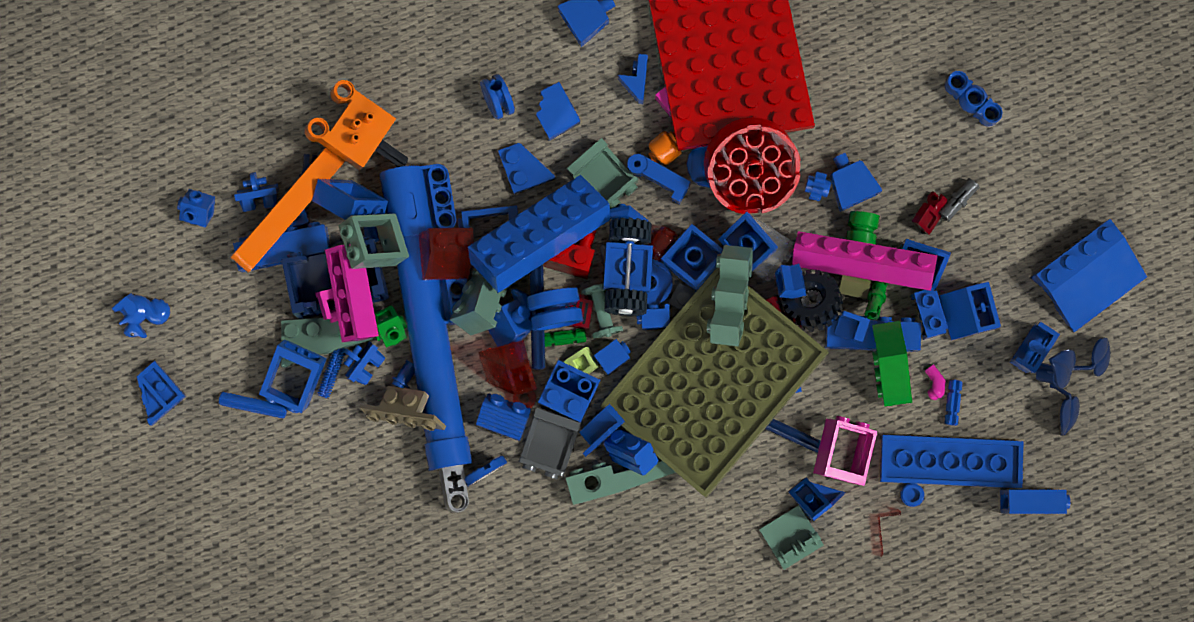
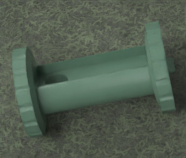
(604, 318)

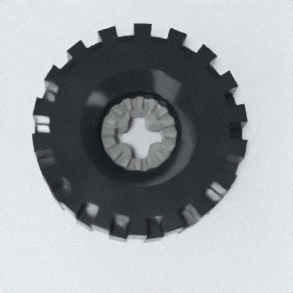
(828, 304)

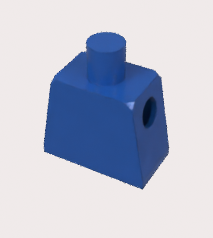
(585, 17)
(852, 183)
(511, 324)

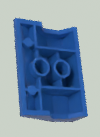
(1090, 275)

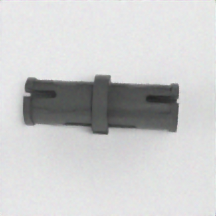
(959, 199)

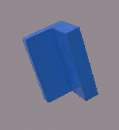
(601, 428)

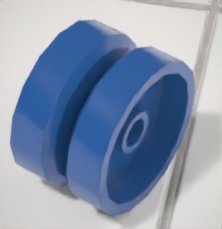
(554, 305)

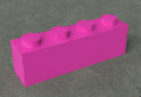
(351, 297)

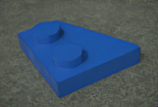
(523, 168)
(158, 392)

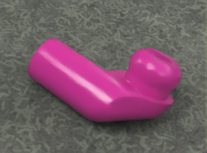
(938, 383)

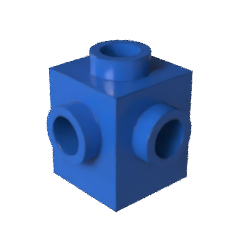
(196, 208)

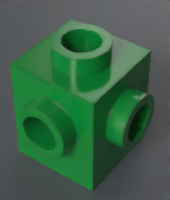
(390, 326)

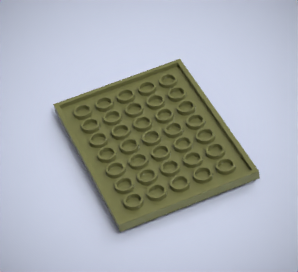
(712, 400)

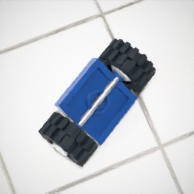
(628, 267)

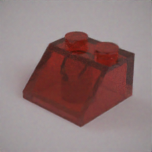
(445, 253)

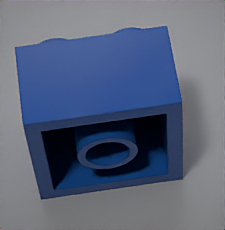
(692, 257)

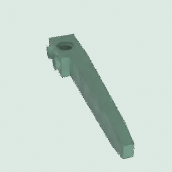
(610, 483)

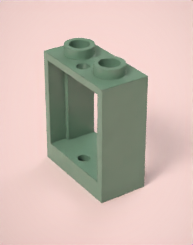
(390, 237)

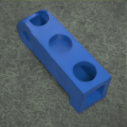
(643, 166)

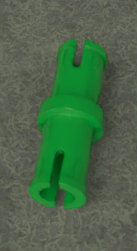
(876, 298)

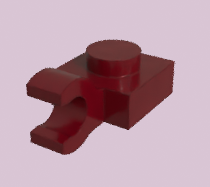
(928, 214)

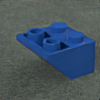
(970, 311)
(569, 391)

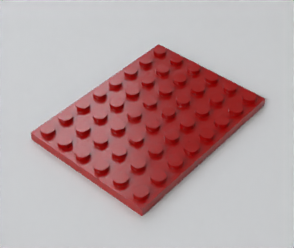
(729, 65)

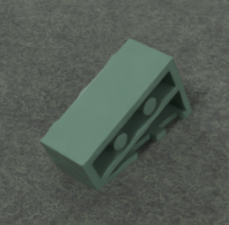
(477, 305)

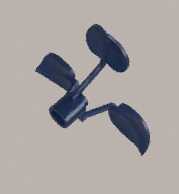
(1059, 374)

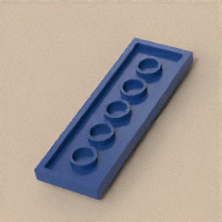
(951, 461)

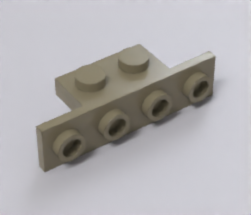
(403, 407)

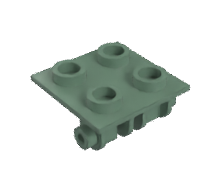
(791, 537)

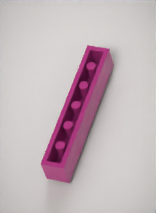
(864, 260)

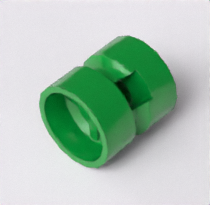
(862, 227)

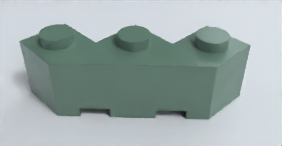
(730, 295)

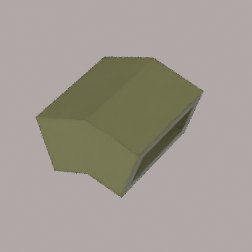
(854, 286)

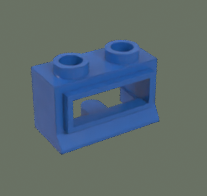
(930, 313)
(1034, 348)

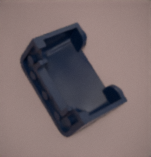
(311, 275)

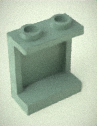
(604, 173)

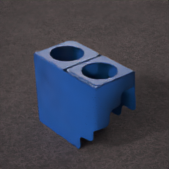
(557, 112)

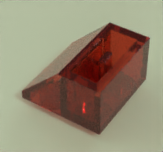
(508, 368)

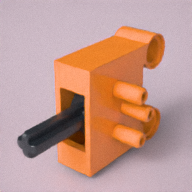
(357, 130)

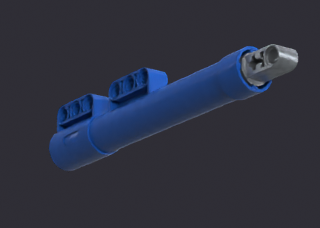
(427, 314)

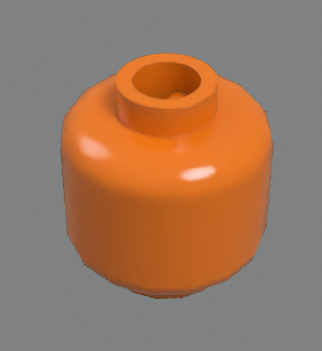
(664, 148)

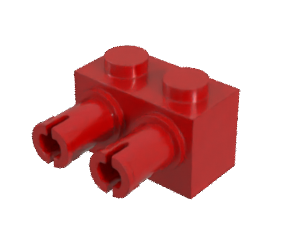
(575, 259)

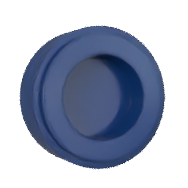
(912, 494)

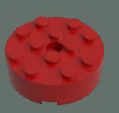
(751, 143)

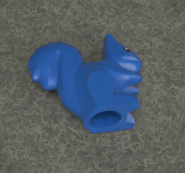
(137, 309)

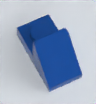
(636, 84)

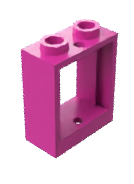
(862, 453)

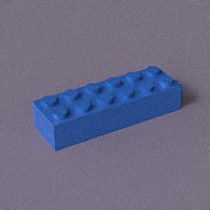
(539, 233)

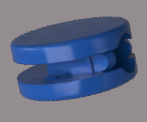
(497, 96)

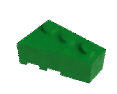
(892, 364)

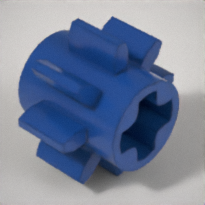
(817, 186)

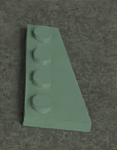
(315, 335)

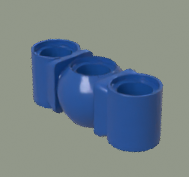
(983, 102)

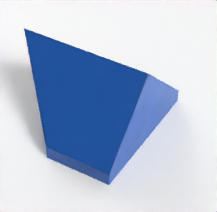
(814, 498)

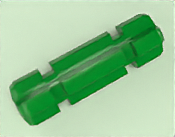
(565, 338)

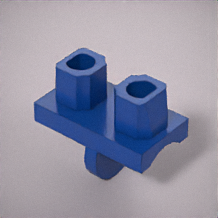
(247, 196)
(357, 370)

